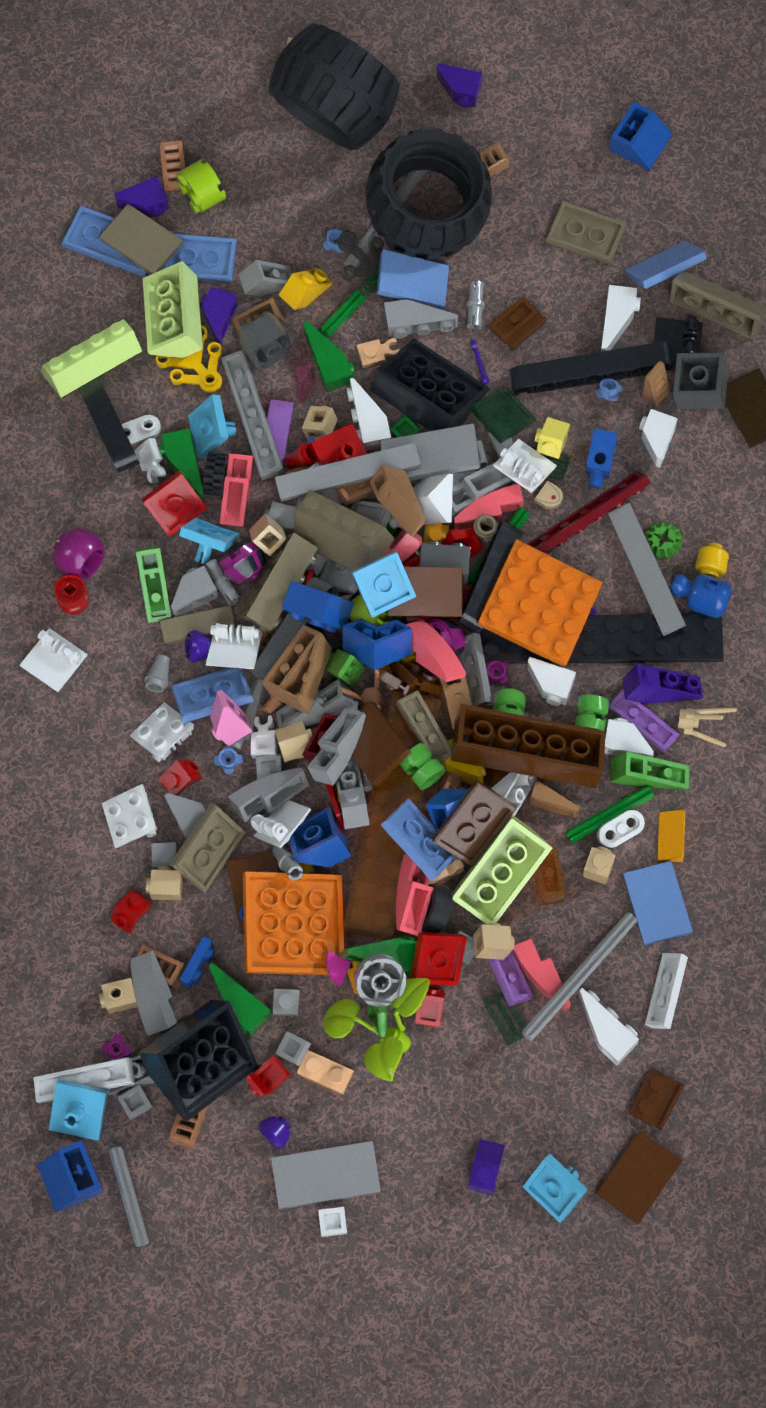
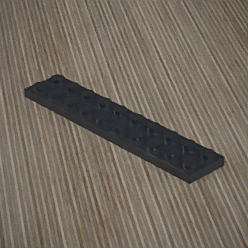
(625, 640)

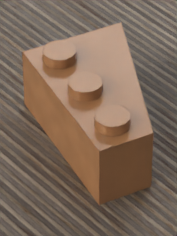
(299, 670)

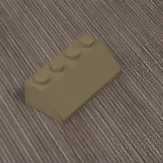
(717, 304)
(340, 532)
(267, 596)

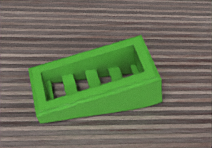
(378, 1017)

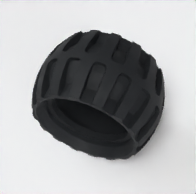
(334, 86)
(442, 154)

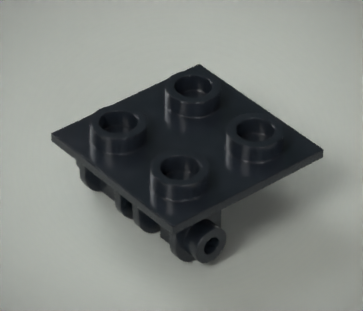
(682, 335)

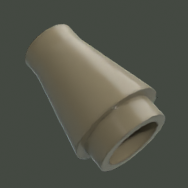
(487, 523)

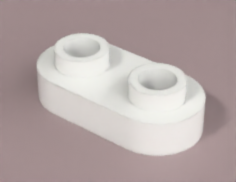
(139, 432)
(619, 828)

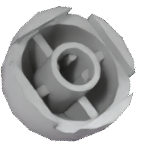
(379, 980)

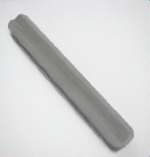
(128, 1196)

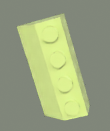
(172, 312)
(91, 358)
(501, 871)

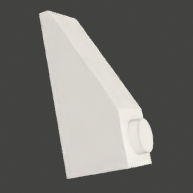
(619, 313)

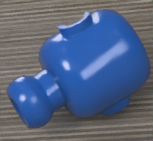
(704, 594)

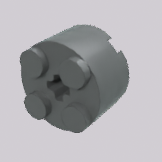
(265, 340)

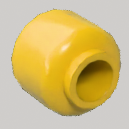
(712, 560)

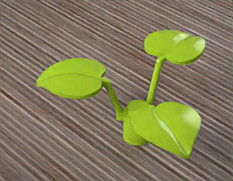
(383, 1057)

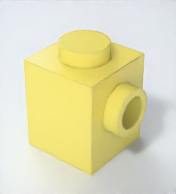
(552, 437)

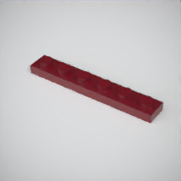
(590, 512)

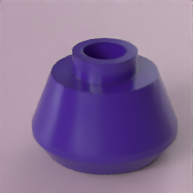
(197, 646)
(275, 1131)

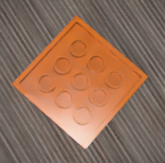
(539, 603)
(291, 922)

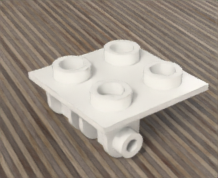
(524, 465)
(234, 646)
(53, 659)
(162, 731)
(129, 816)
(280, 824)

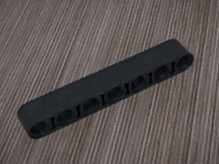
(589, 368)

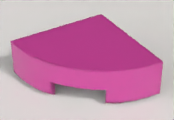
(336, 967)

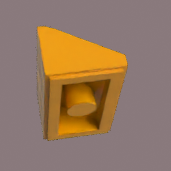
(671, 836)

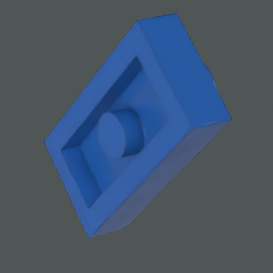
(202, 954)

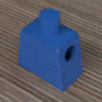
(601, 449)

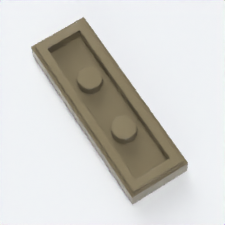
(177, 628)
(424, 725)

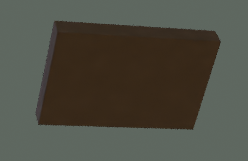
(747, 406)

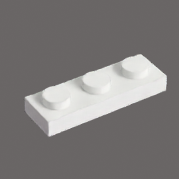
(666, 990)

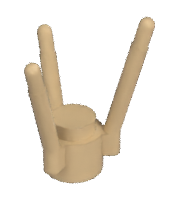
(690, 718)

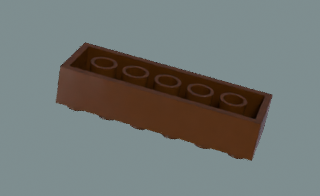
(528, 746)

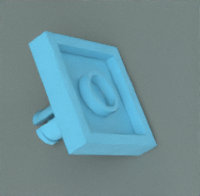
(209, 426)
(209, 538)
(383, 584)
(78, 1109)
(555, 1187)

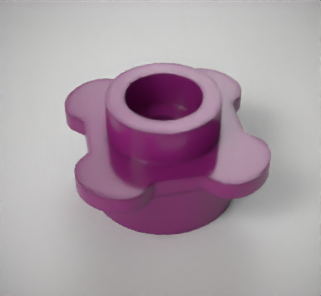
(498, 666)
(108, 1048)

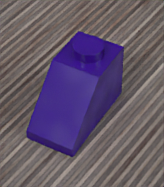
(460, 84)
(145, 197)
(218, 311)
(486, 1167)

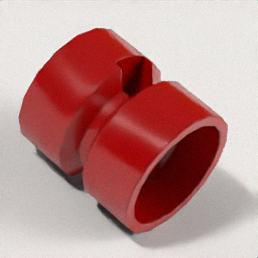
(71, 594)

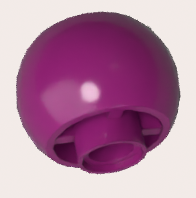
(78, 553)

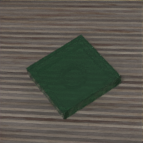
(502, 414)

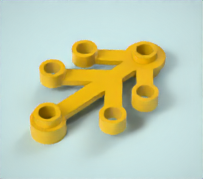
(194, 362)

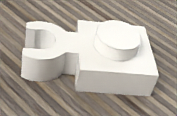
(149, 458)
(265, 740)

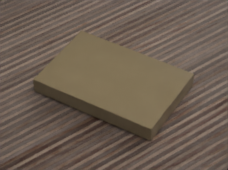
(586, 232)
(141, 240)
(207, 848)

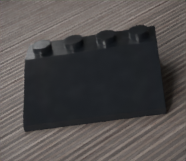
(427, 387)
(200, 1058)

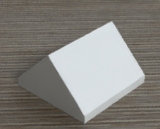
(435, 498)

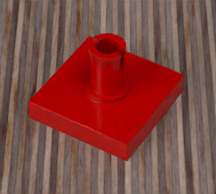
(337, 446)
(174, 503)
(439, 958)

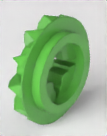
(667, 549)

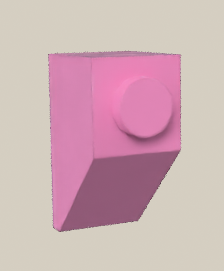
(228, 720)

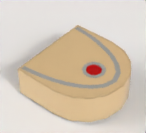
(549, 496)

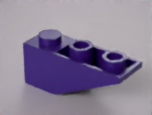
(658, 685)

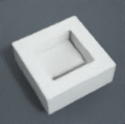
(332, 1221)

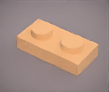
(325, 1072)

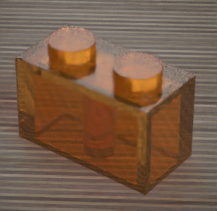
(549, 880)

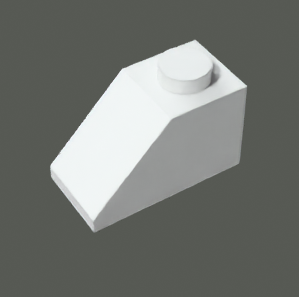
(657, 434)
(552, 681)
(625, 737)

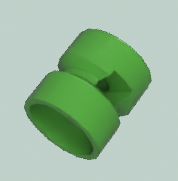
(510, 701)
(592, 712)
(422, 767)

